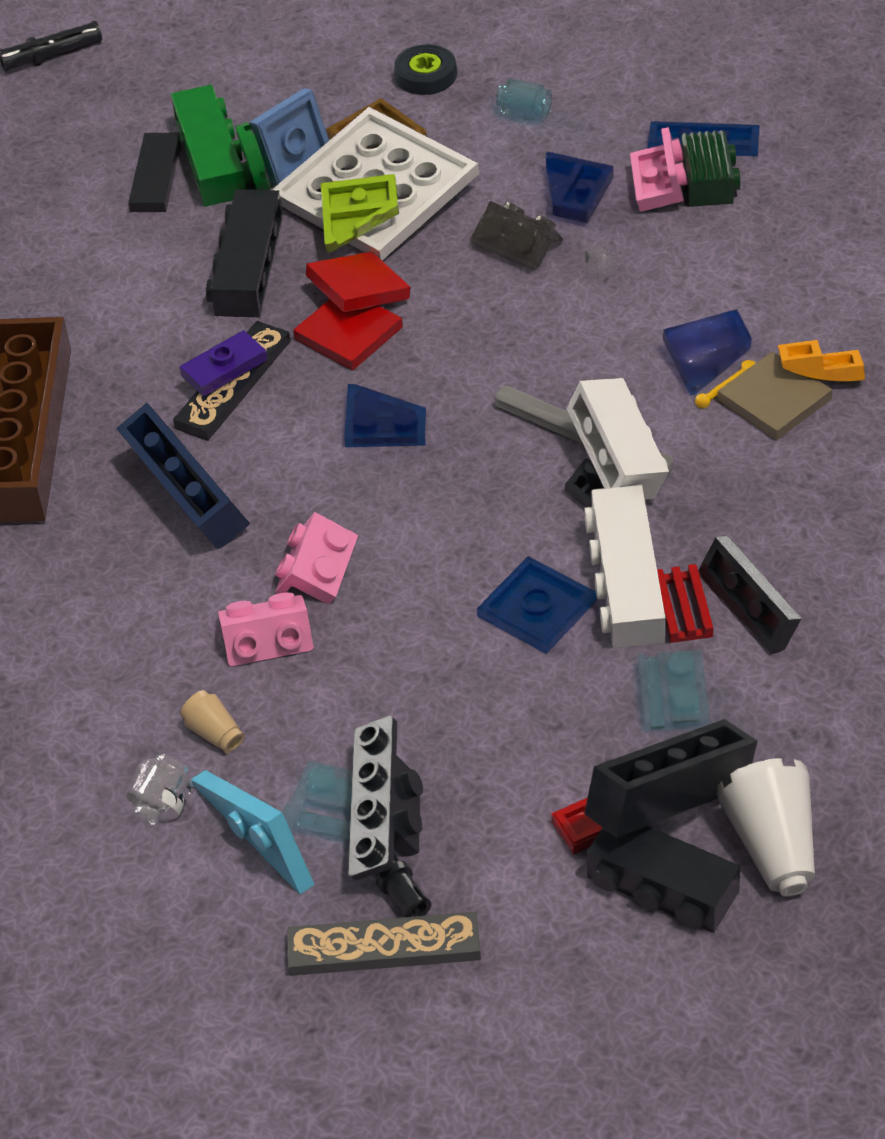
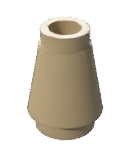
(211, 720)

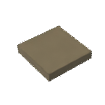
(774, 396)

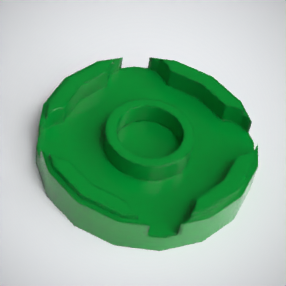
(252, 156)

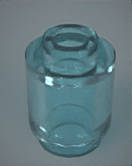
(524, 99)

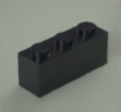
(665, 875)

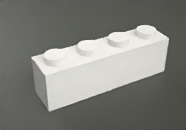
(627, 567)

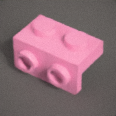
(659, 174)
(316, 558)
(265, 629)

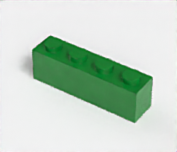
(209, 144)

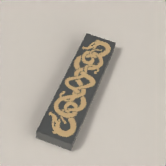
(383, 943)

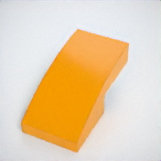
(807, 360)

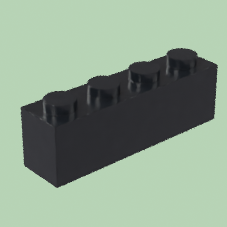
(245, 253)
(666, 777)

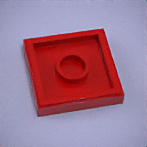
(357, 281)
(347, 335)

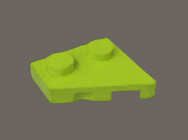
(356, 207)

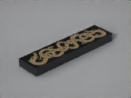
(206, 414)

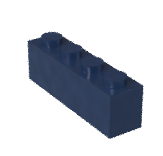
(183, 476)

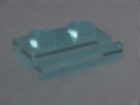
(673, 691)

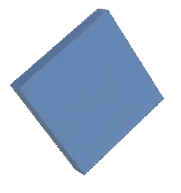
(289, 134)

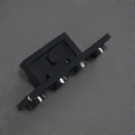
(382, 801)

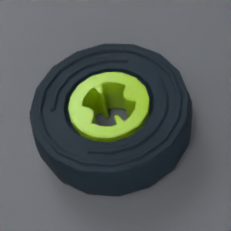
(425, 69)

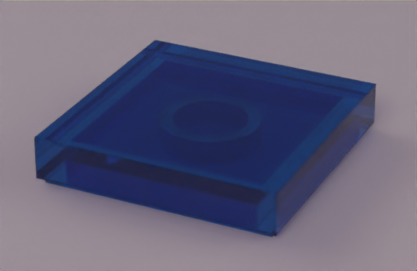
(537, 604)

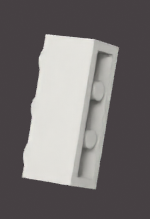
(617, 436)

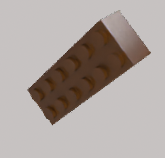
(32, 394)

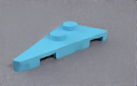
(259, 825)

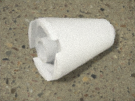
(774, 821)

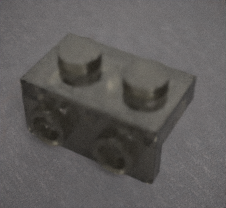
(514, 235)

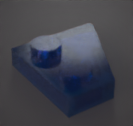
(576, 185)
(707, 347)
(382, 420)

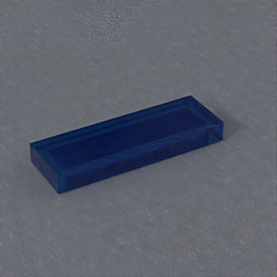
(742, 135)

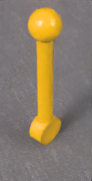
(703, 400)

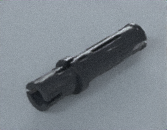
(37, 49)

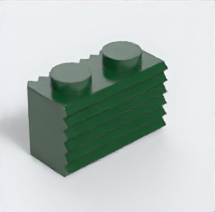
(709, 168)

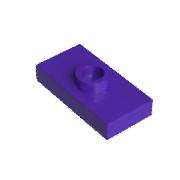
(223, 363)

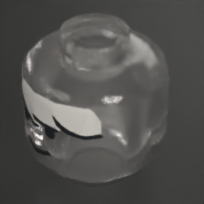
(159, 789)

